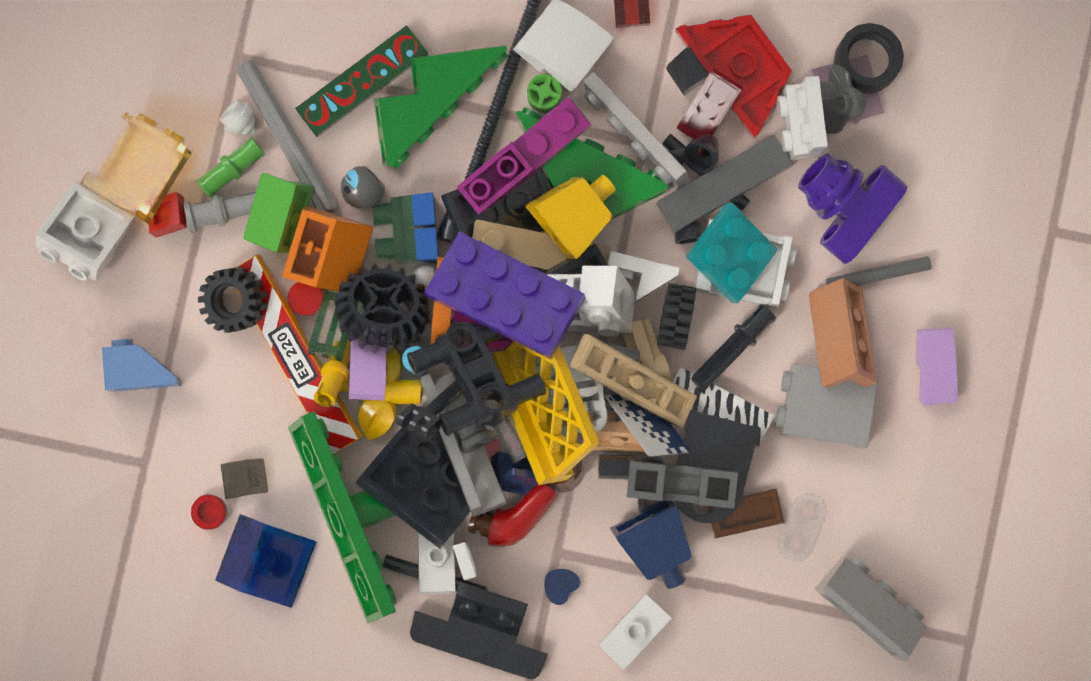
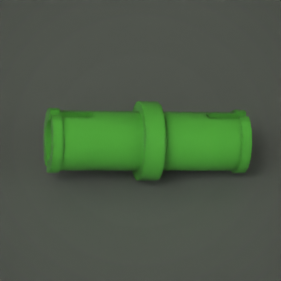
(230, 167)

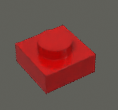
(169, 216)

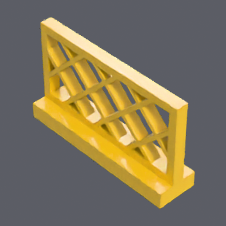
(536, 429)

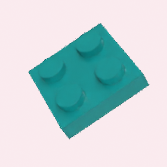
(731, 253)

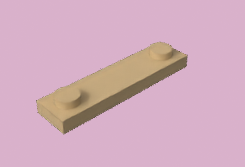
(524, 245)
(633, 380)

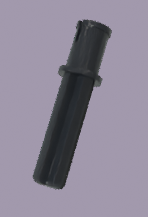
(742, 337)

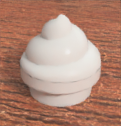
(238, 119)

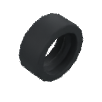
(882, 36)

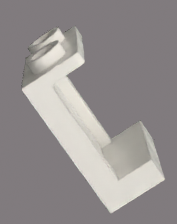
(770, 285)

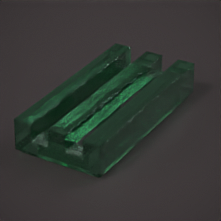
(327, 348)

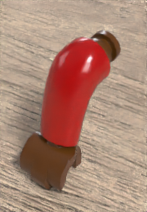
(515, 523)

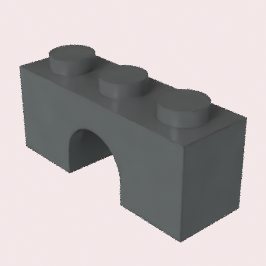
(682, 484)

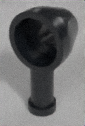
(699, 154)

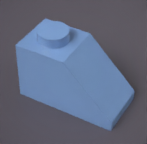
(134, 368)

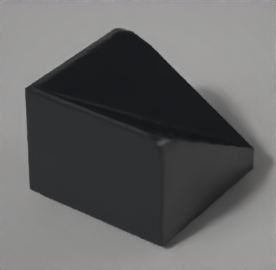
(686, 71)

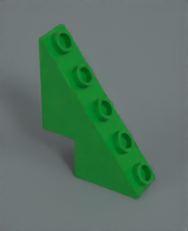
(437, 86)
(590, 162)

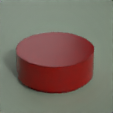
(304, 299)
(209, 512)

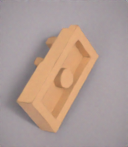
(616, 437)

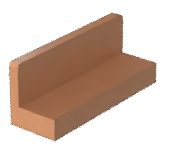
(842, 334)

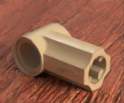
(644, 340)

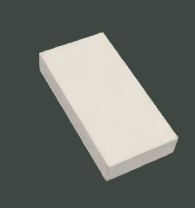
(465, 560)

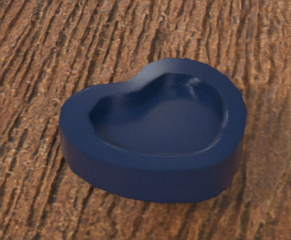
(559, 584)

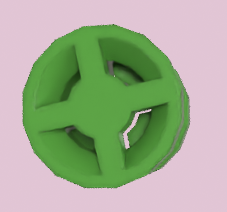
(546, 87)

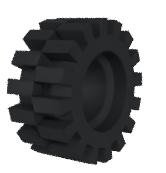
(214, 304)
(676, 316)

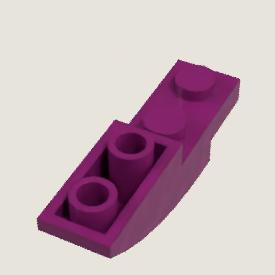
(524, 156)

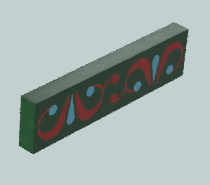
(360, 81)

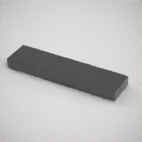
(724, 184)

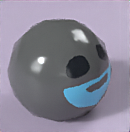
(362, 188)

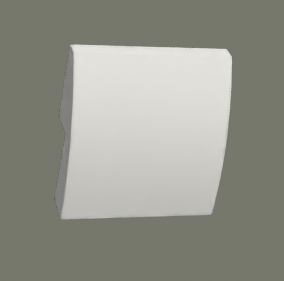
(563, 43)

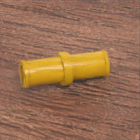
(333, 375)

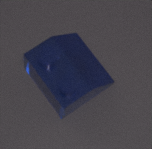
(265, 561)

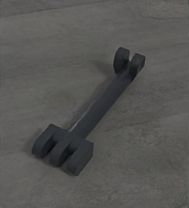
(426, 419)

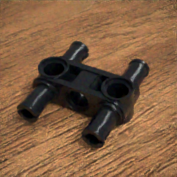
(476, 377)

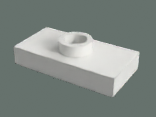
(436, 567)
(634, 631)

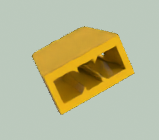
(573, 213)

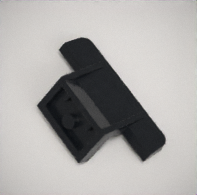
(482, 630)

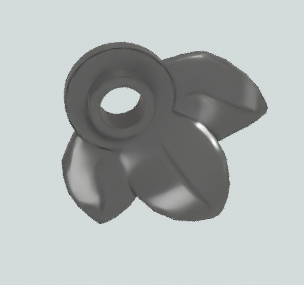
(840, 100)

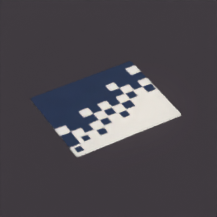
(651, 432)

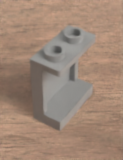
(823, 413)

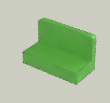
(276, 212)

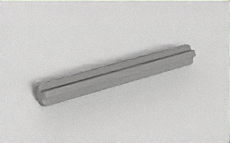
(285, 135)

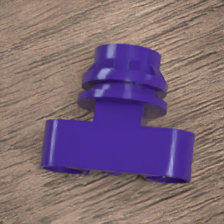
(835, 189)

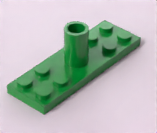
(345, 516)

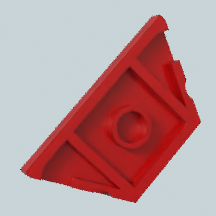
(745, 56)

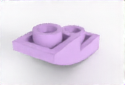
(937, 366)
(367, 372)

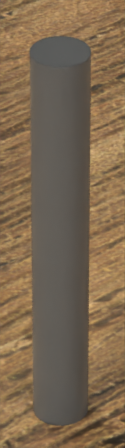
(885, 272)

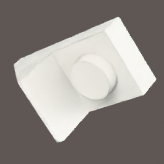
(651, 273)

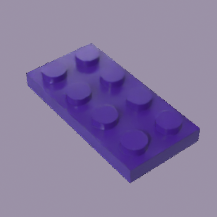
(505, 295)

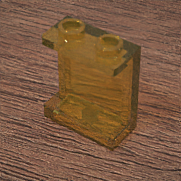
(140, 168)

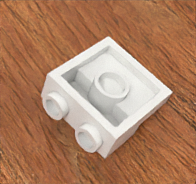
(804, 119)
(83, 232)

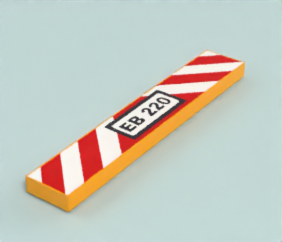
(291, 351)

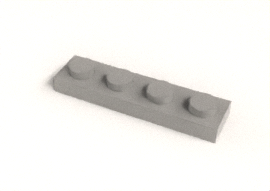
(643, 143)

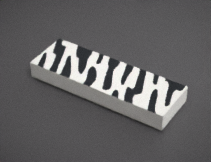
(723, 404)

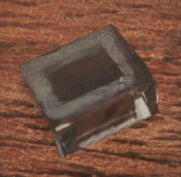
(244, 478)

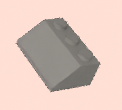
(873, 607)

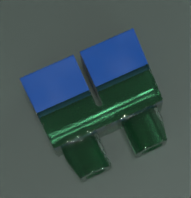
(411, 244)

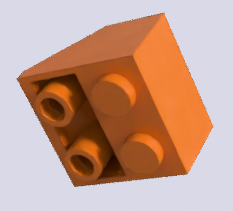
(326, 249)

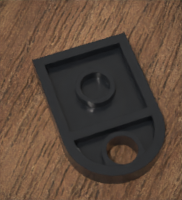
(717, 445)

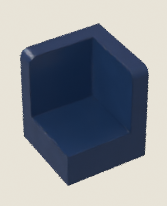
(513, 477)

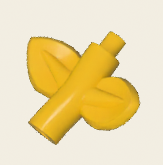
(379, 416)

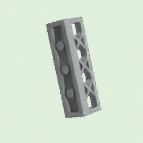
(472, 468)

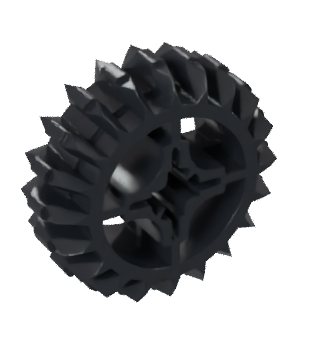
(383, 320)

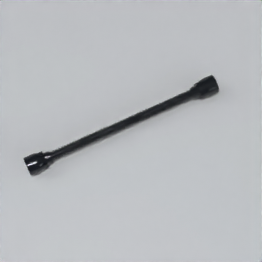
(446, 230)

